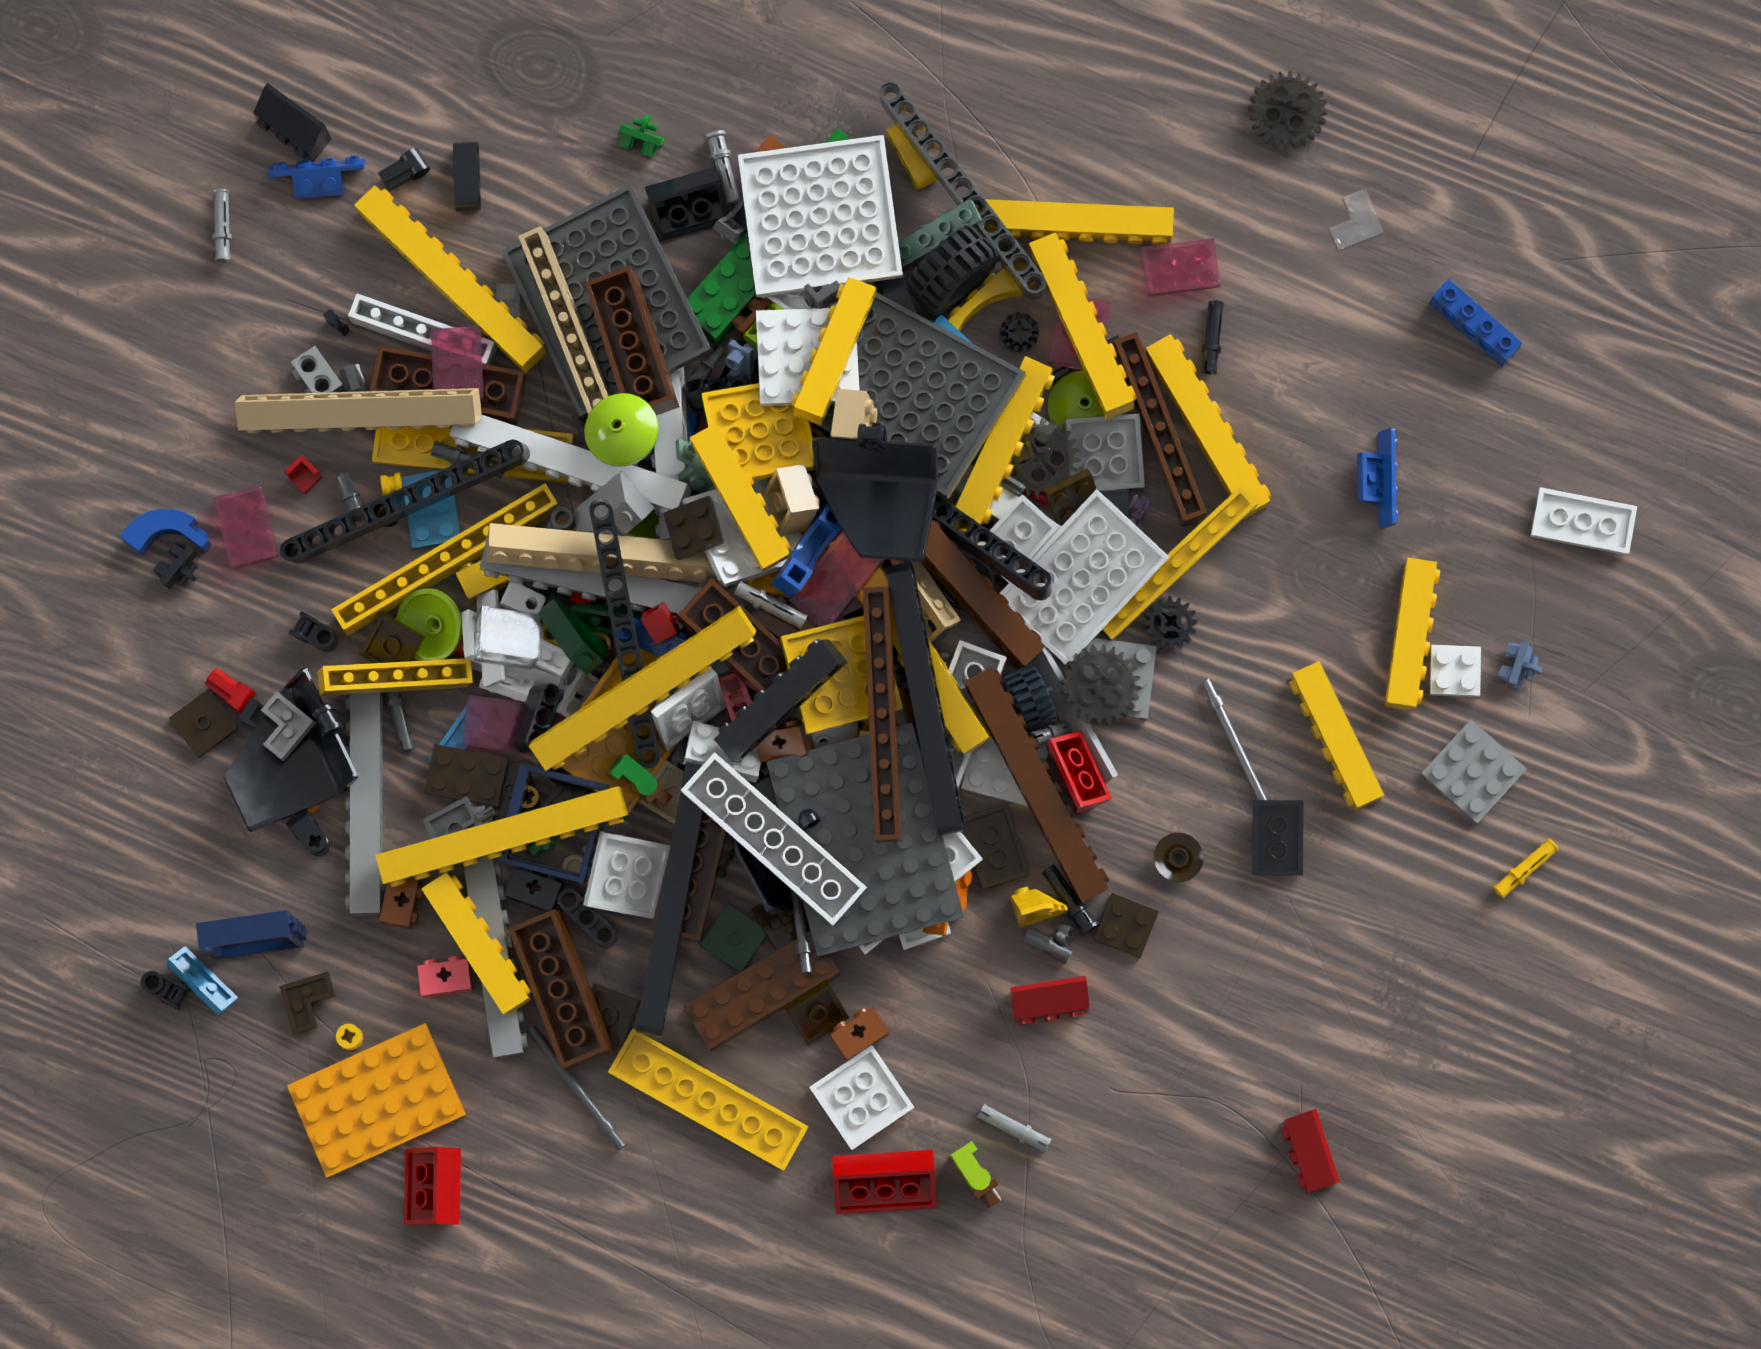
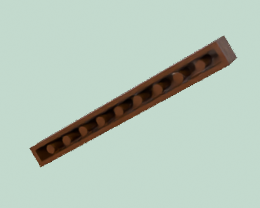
(882, 714)
(1035, 784)

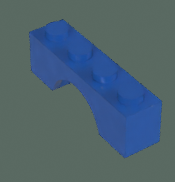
(804, 556)

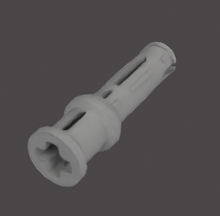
(720, 157)

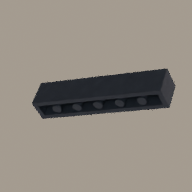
(780, 700)

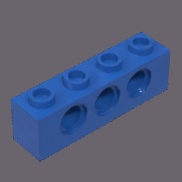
(1475, 323)

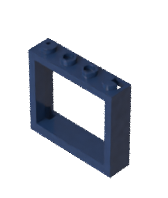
(516, 808)
(250, 934)

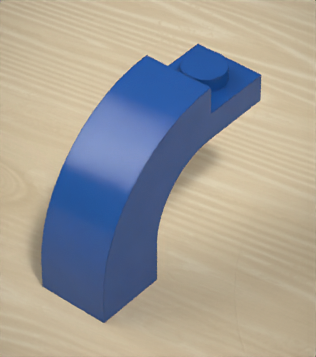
(161, 522)

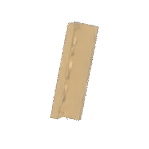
(933, 602)

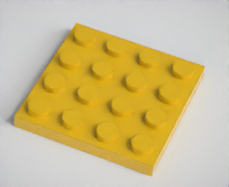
(761, 435)
(845, 694)

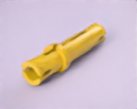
(1525, 868)

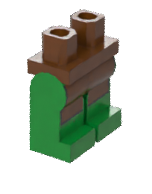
(640, 780)

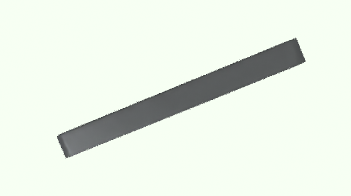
(960, 179)

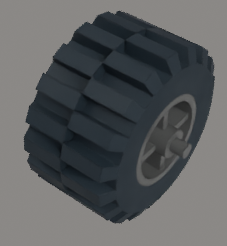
(1030, 697)

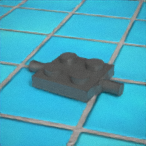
(455, 818)

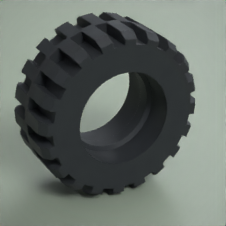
(952, 270)

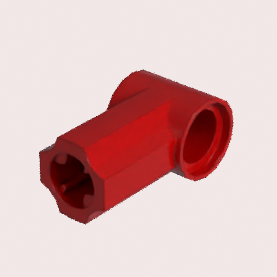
(235, 693)

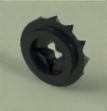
(1028, 338)

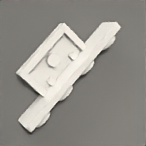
(491, 673)
(519, 681)

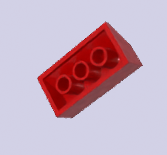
(884, 1181)

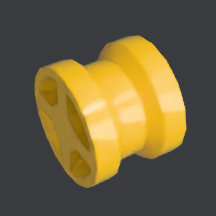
(391, 483)
(353, 1038)

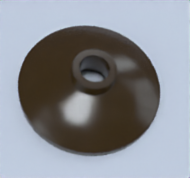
(1186, 847)

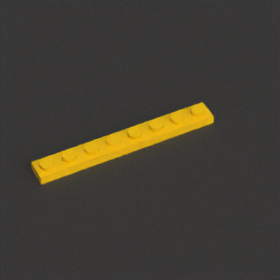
(1183, 557)

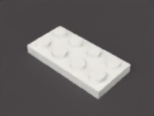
(1583, 521)

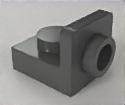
(824, 297)

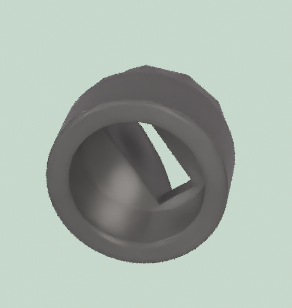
(1064, 935)

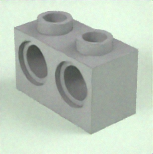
(321, 374)
(574, 691)

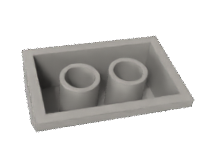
(626, 502)

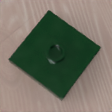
(733, 938)

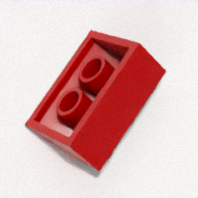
(1078, 771)
(1049, 1000)
(1310, 1152)
(432, 1186)

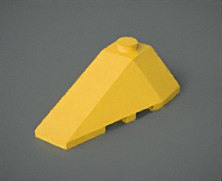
(1035, 906)

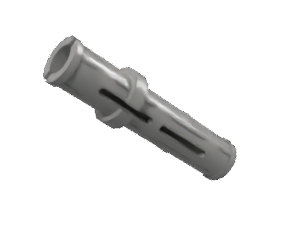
(221, 220)
(770, 605)
(1023, 1133)

